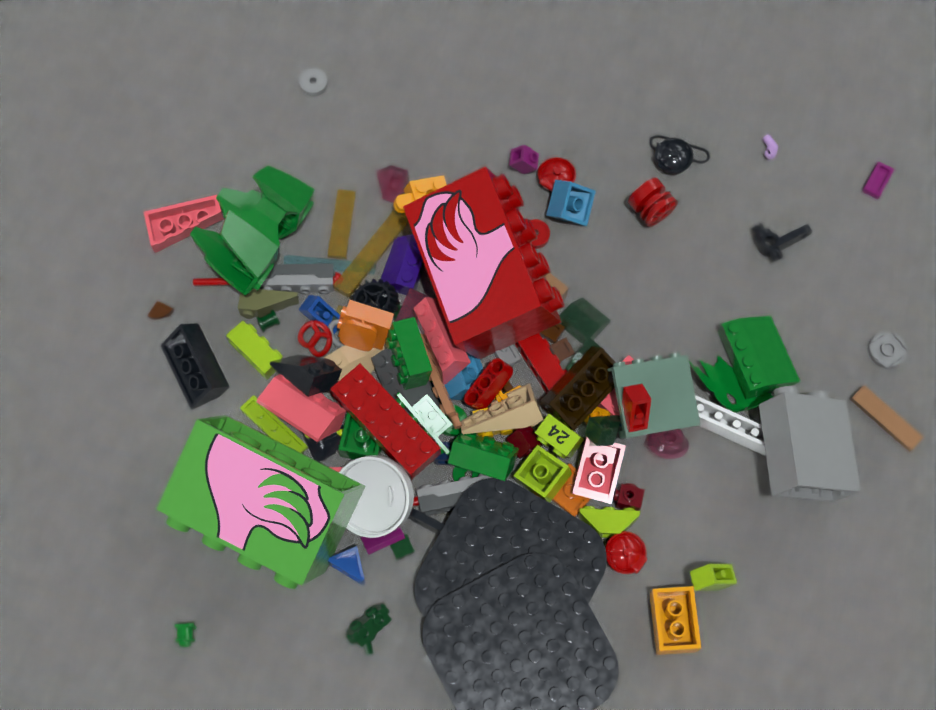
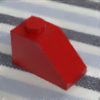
(636, 407)

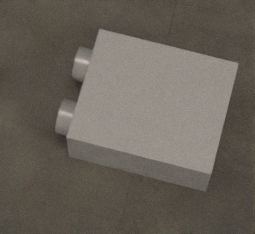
(808, 446)

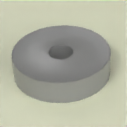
(313, 89)

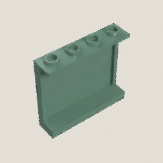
(669, 387)

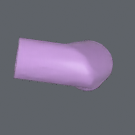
(772, 147)

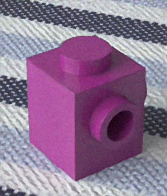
(524, 159)

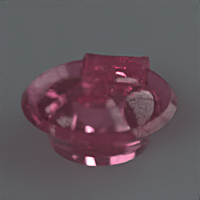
(668, 444)

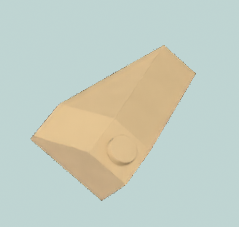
(514, 412)

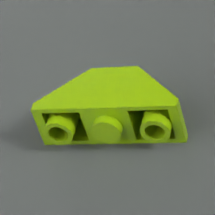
(608, 520)

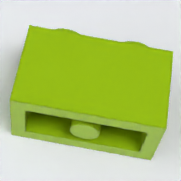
(713, 577)

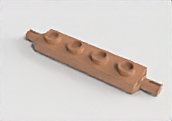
(441, 392)

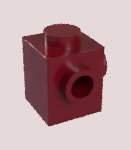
(525, 440)
(629, 496)

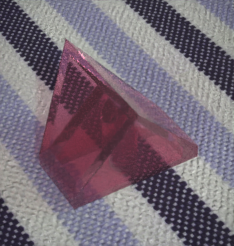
(392, 181)

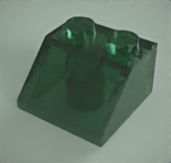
(583, 320)

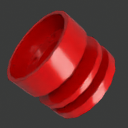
(652, 202)

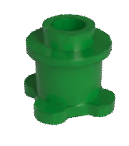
(185, 634)

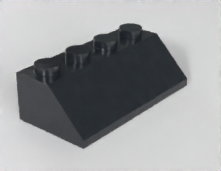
(194, 365)

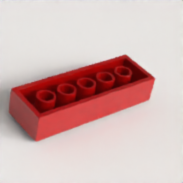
(385, 421)

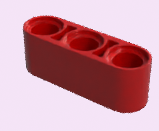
(494, 375)

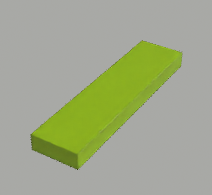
(272, 425)

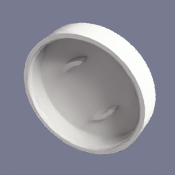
(385, 499)

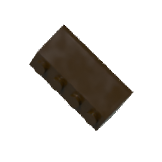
(581, 388)

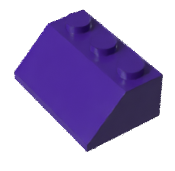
(404, 265)

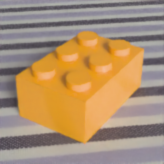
(675, 620)

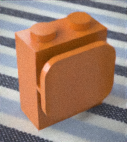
(364, 326)

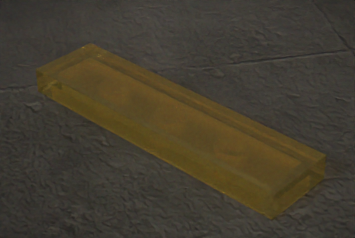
(341, 224)

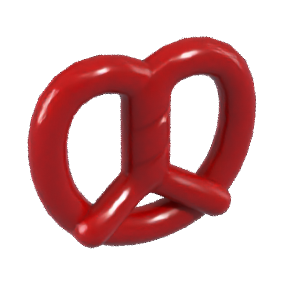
(315, 338)

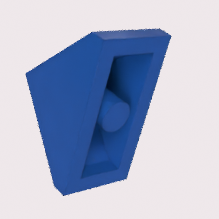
(349, 564)

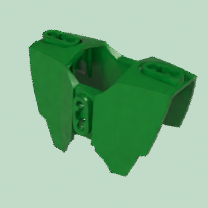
(252, 227)

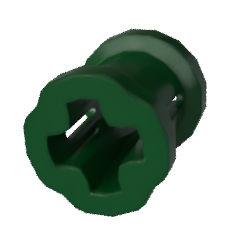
(268, 320)

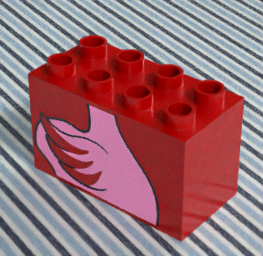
(484, 263)

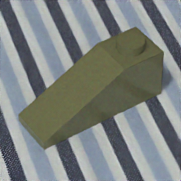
(263, 301)

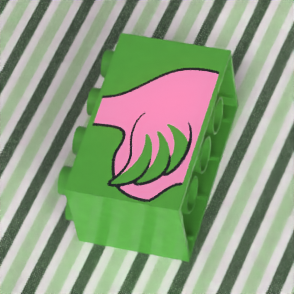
(259, 500)

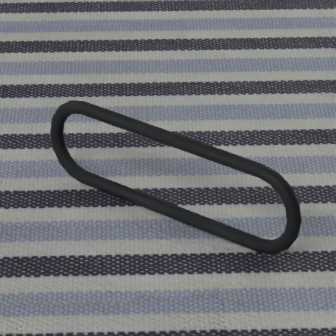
(694, 146)

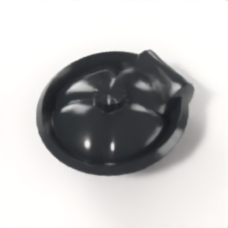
(673, 155)

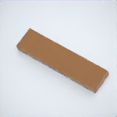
(887, 418)

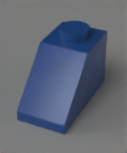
(317, 309)

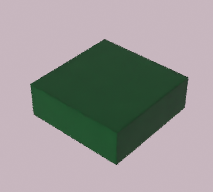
(402, 548)

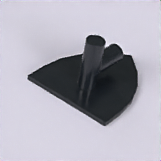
(324, 448)

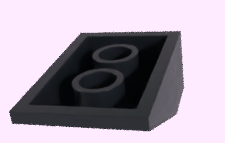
(308, 373)

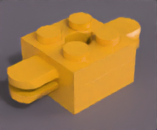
(417, 189)

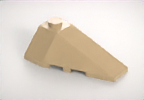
(348, 358)

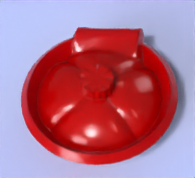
(555, 169)
(626, 553)

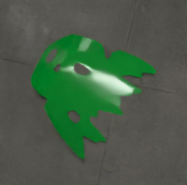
(723, 381)

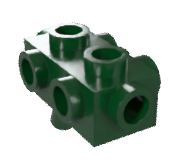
(364, 630)

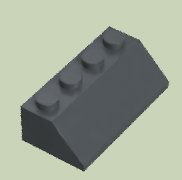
(388, 377)

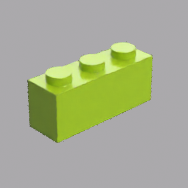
(254, 348)

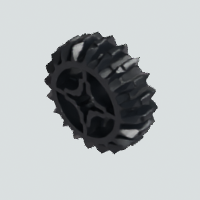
(379, 293)

